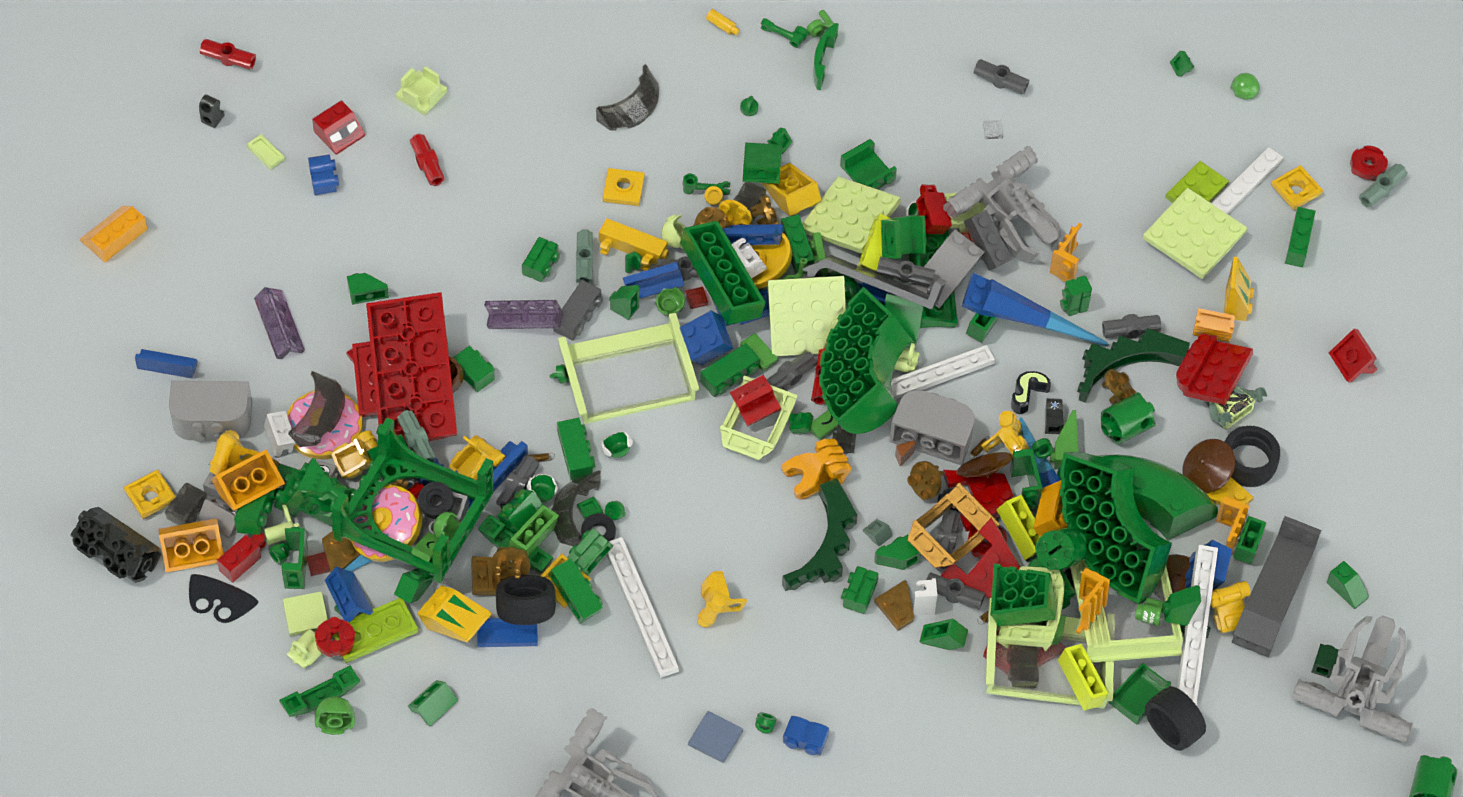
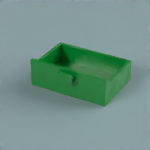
(1137, 691)

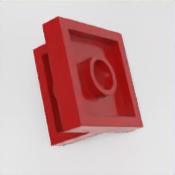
(1353, 356)
(755, 400)

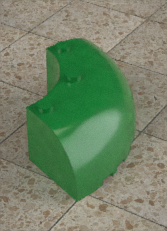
(861, 364)
(1166, 496)
(1103, 509)

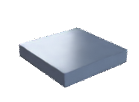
(715, 736)

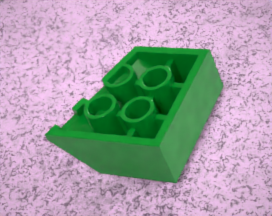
(1021, 596)

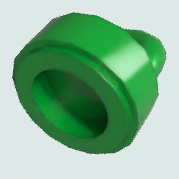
(749, 106)
(561, 374)
(1042, 448)
(615, 510)
(278, 554)
(766, 720)

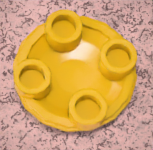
(736, 212)

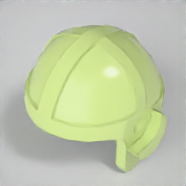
(672, 231)

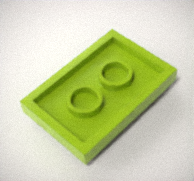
(1200, 180)

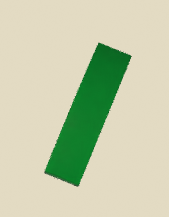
(827, 40)
(500, 537)
(307, 701)

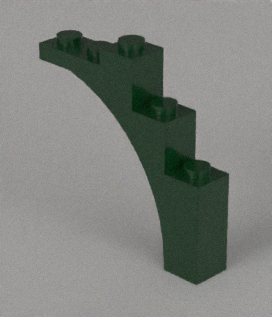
(1150, 348)
(836, 542)

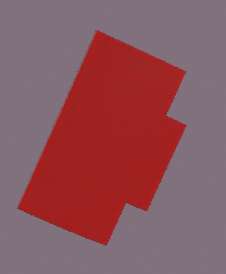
(407, 365)

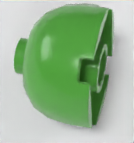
(334, 715)

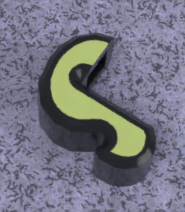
(1024, 384)

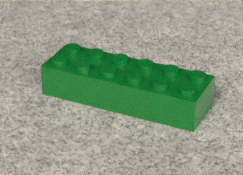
(722, 272)

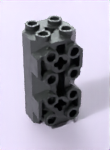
(116, 544)

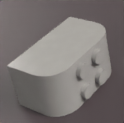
(209, 408)
(935, 424)

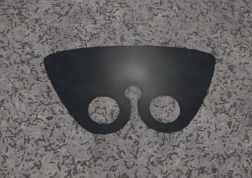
(230, 597)

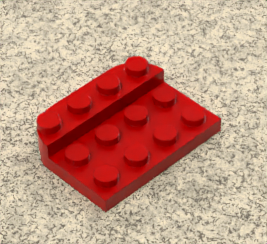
(1212, 369)

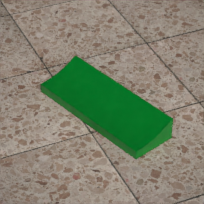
(945, 315)

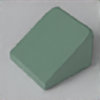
(878, 532)

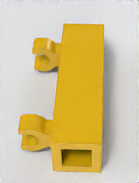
(629, 239)

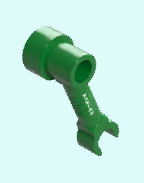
(796, 37)
(690, 184)

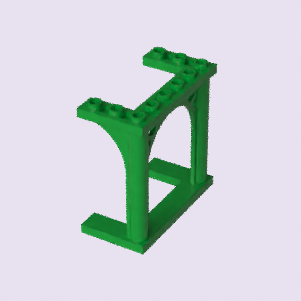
(396, 454)

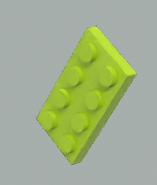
(381, 628)

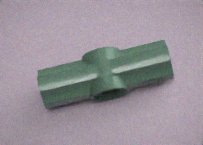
(1377, 190)
(584, 266)
(415, 435)

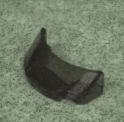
(634, 108)
(322, 414)
(563, 506)

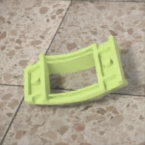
(747, 444)
(1033, 634)

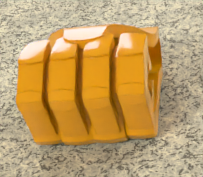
(817, 467)

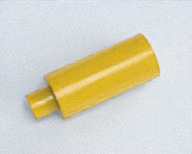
(722, 22)

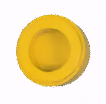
(713, 195)

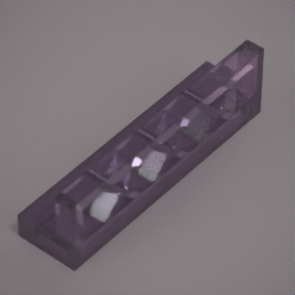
(523, 316)
(274, 322)

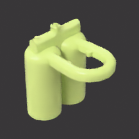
(907, 360)
(277, 533)
(304, 650)

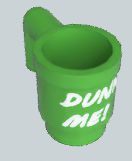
(1149, 612)

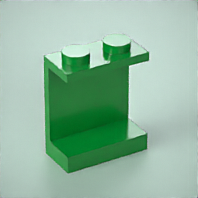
(762, 163)
(866, 167)
(903, 236)
(907, 314)
(1024, 464)
(295, 573)

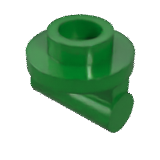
(632, 262)

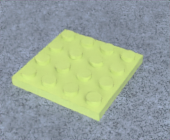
(848, 213)
(1194, 233)
(804, 313)

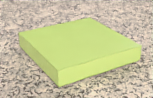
(304, 612)

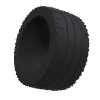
(1261, 439)
(525, 600)
(1175, 718)

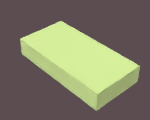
(265, 151)

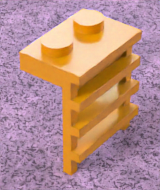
(1063, 263)
(1214, 324)
(1233, 515)
(1094, 592)

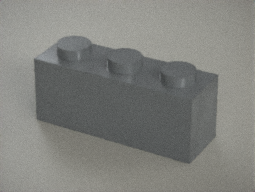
(988, 239)
(579, 309)

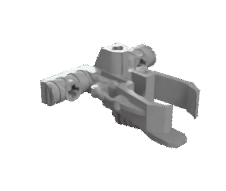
(1006, 201)
(1363, 681)
(588, 774)

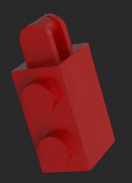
(931, 206)
(241, 556)

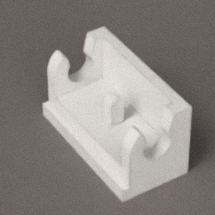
(749, 258)
(277, 429)
(925, 600)

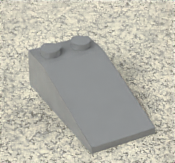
(952, 263)

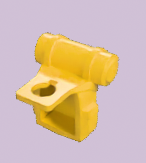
(1007, 434)
(228, 452)
(472, 456)
(352, 457)
(716, 599)
(1229, 605)

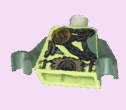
(1238, 405)

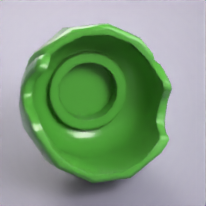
(1245, 86)
(670, 301)
(446, 525)

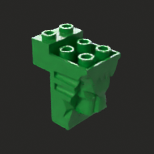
(310, 492)

